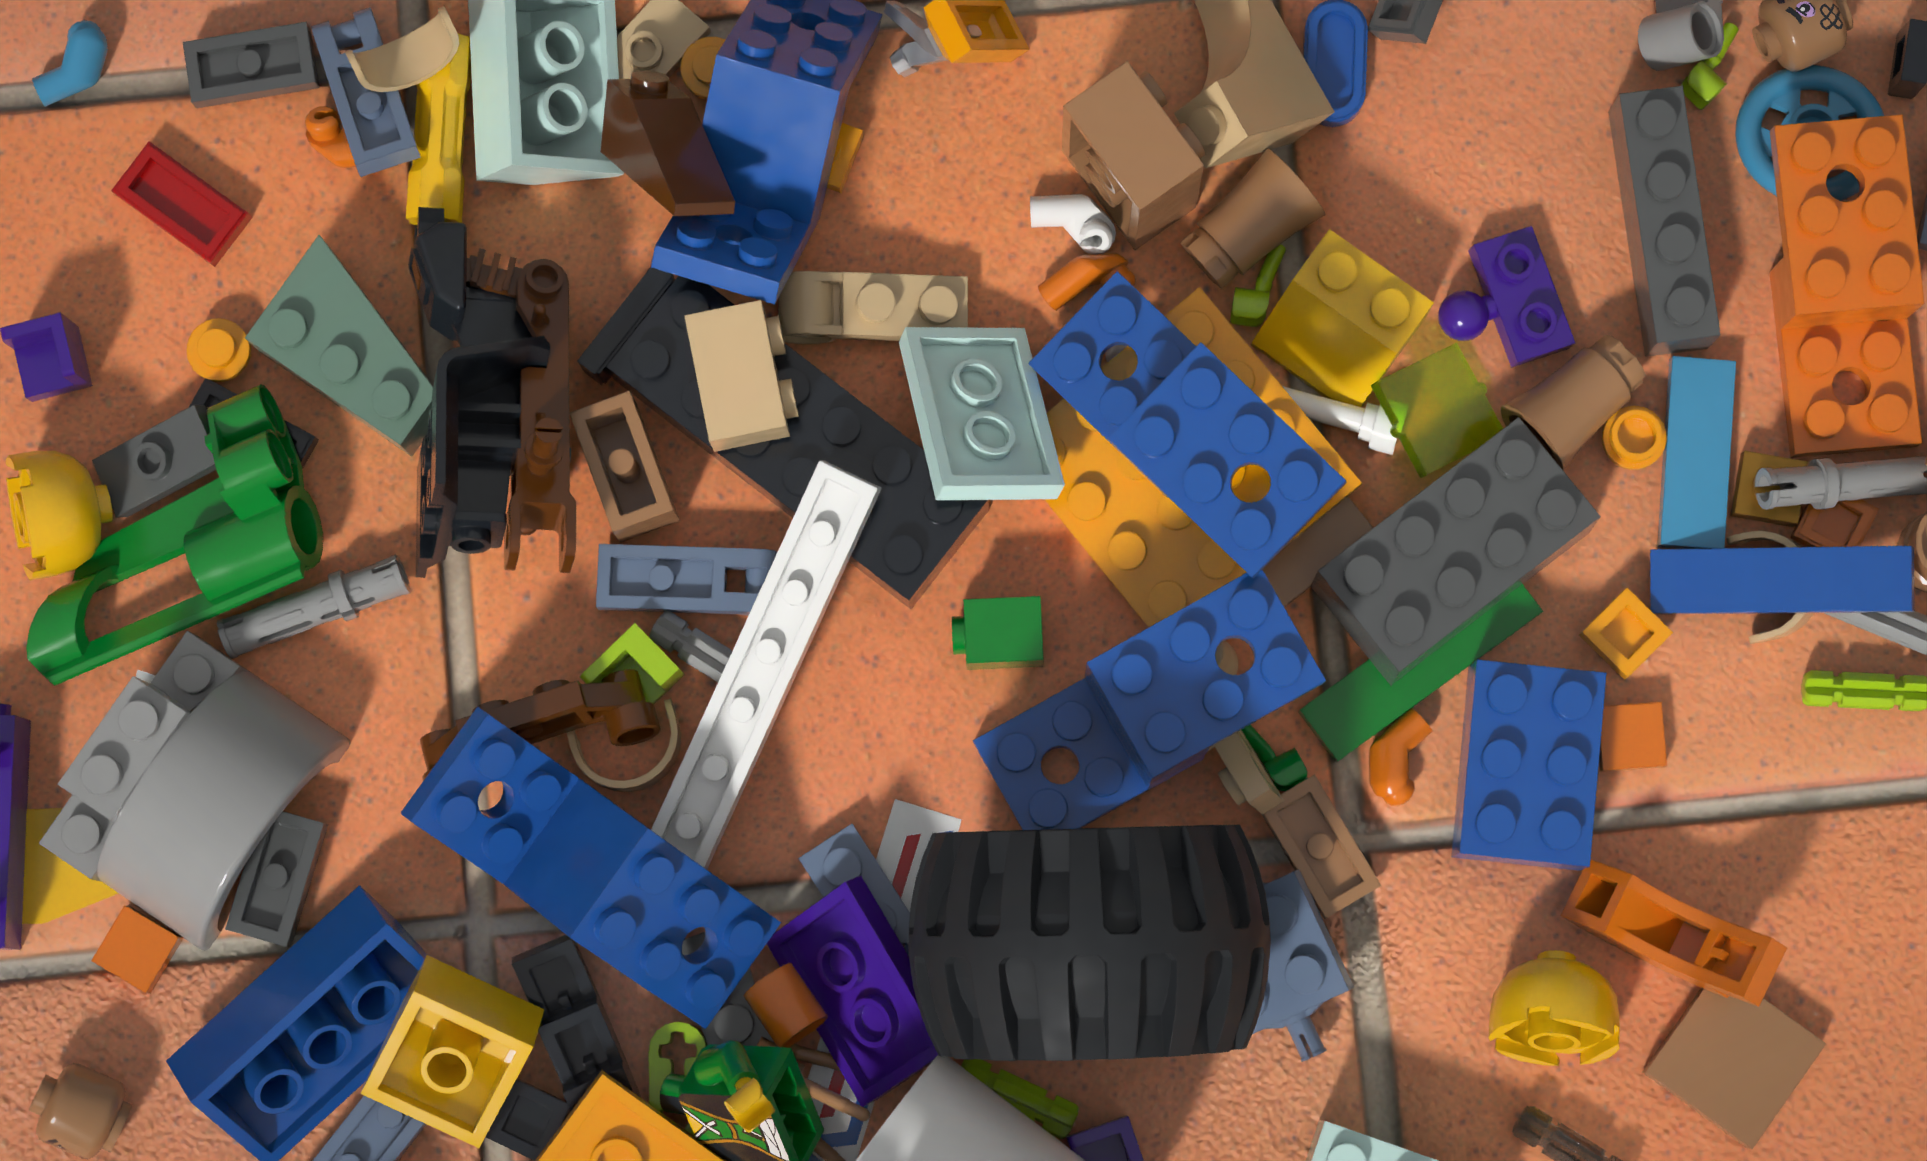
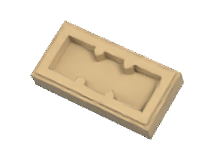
(658, 38)

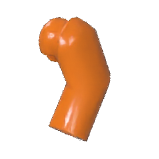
(328, 136)
(1080, 274)
(1390, 758)

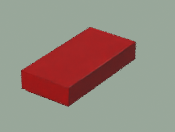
(181, 204)

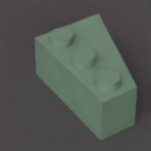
(344, 349)

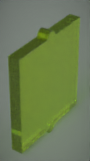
(1437, 409)

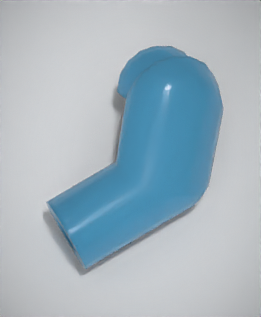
(80, 65)

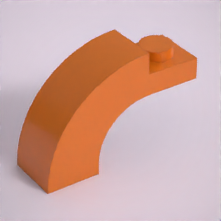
(1673, 934)

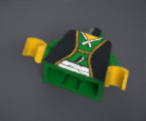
(746, 1103)

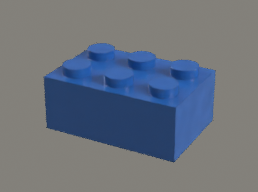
(1529, 765)

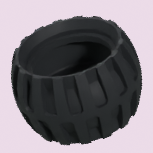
(1089, 942)

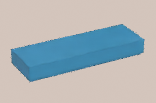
(1696, 453)

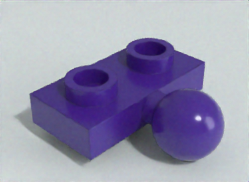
(1516, 297)

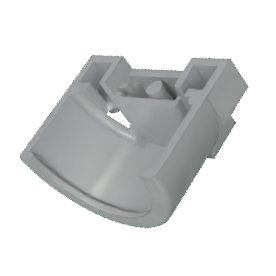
(187, 785)

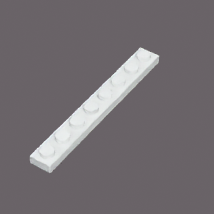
(765, 661)

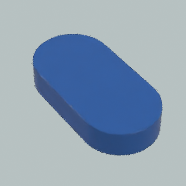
(1337, 56)

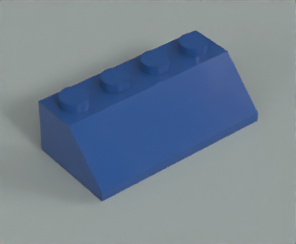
(302, 1029)

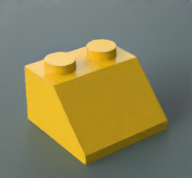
(1341, 322)
(453, 1051)

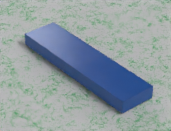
(1782, 580)

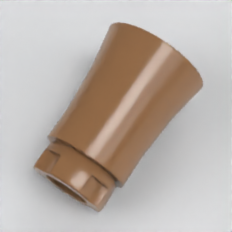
(1252, 220)
(1577, 398)

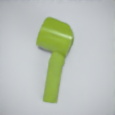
(1702, 82)
(1251, 305)

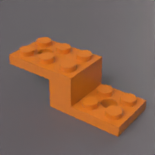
(1846, 285)

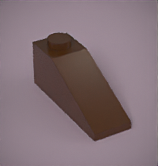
(662, 145)

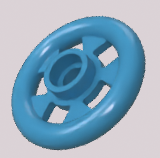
(1782, 92)

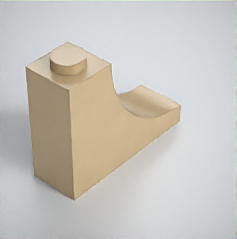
(1255, 84)

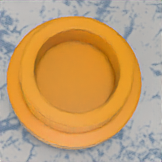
(699, 63)
(218, 350)
(1634, 437)

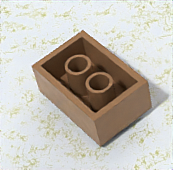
(1133, 153)

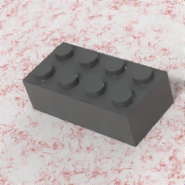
(1454, 551)

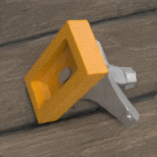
(956, 32)

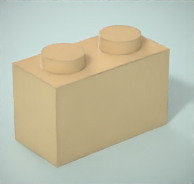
(739, 375)

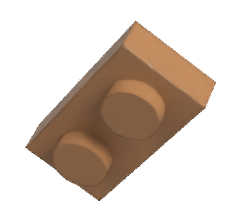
(1320, 847)

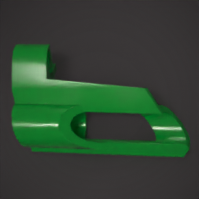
(238, 533)

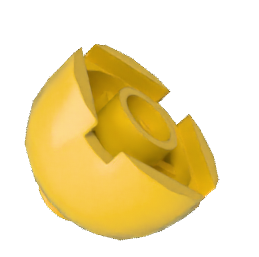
(55, 511)
(1554, 1009)

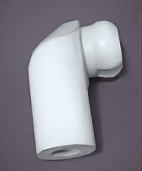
(1078, 216)

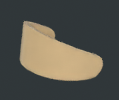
(408, 58)
(1798, 619)
(645, 780)

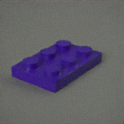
(864, 987)

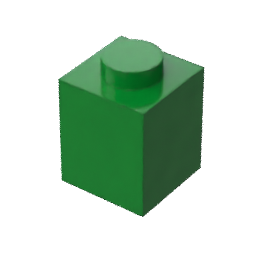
(999, 633)

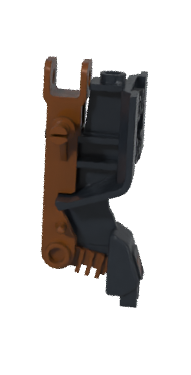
(494, 400)

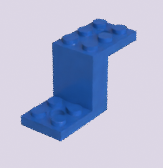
(775, 134)
(1187, 424)
(1151, 707)
(591, 868)

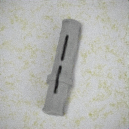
(1826, 483)
(336, 598)

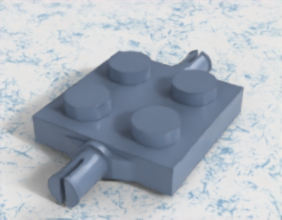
(1302, 964)

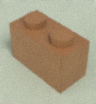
(624, 466)

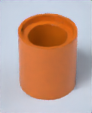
(785, 1006)

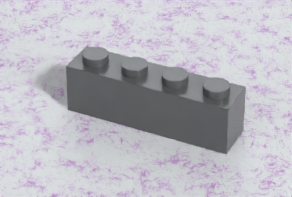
(1664, 221)

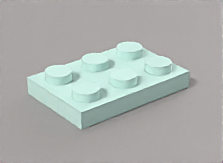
(980, 414)

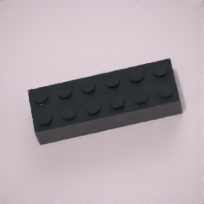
(907, 531)

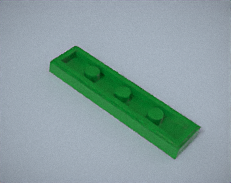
(1366, 702)

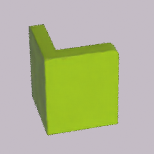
(640, 653)

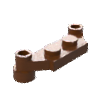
(564, 707)

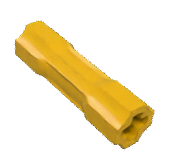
(439, 133)

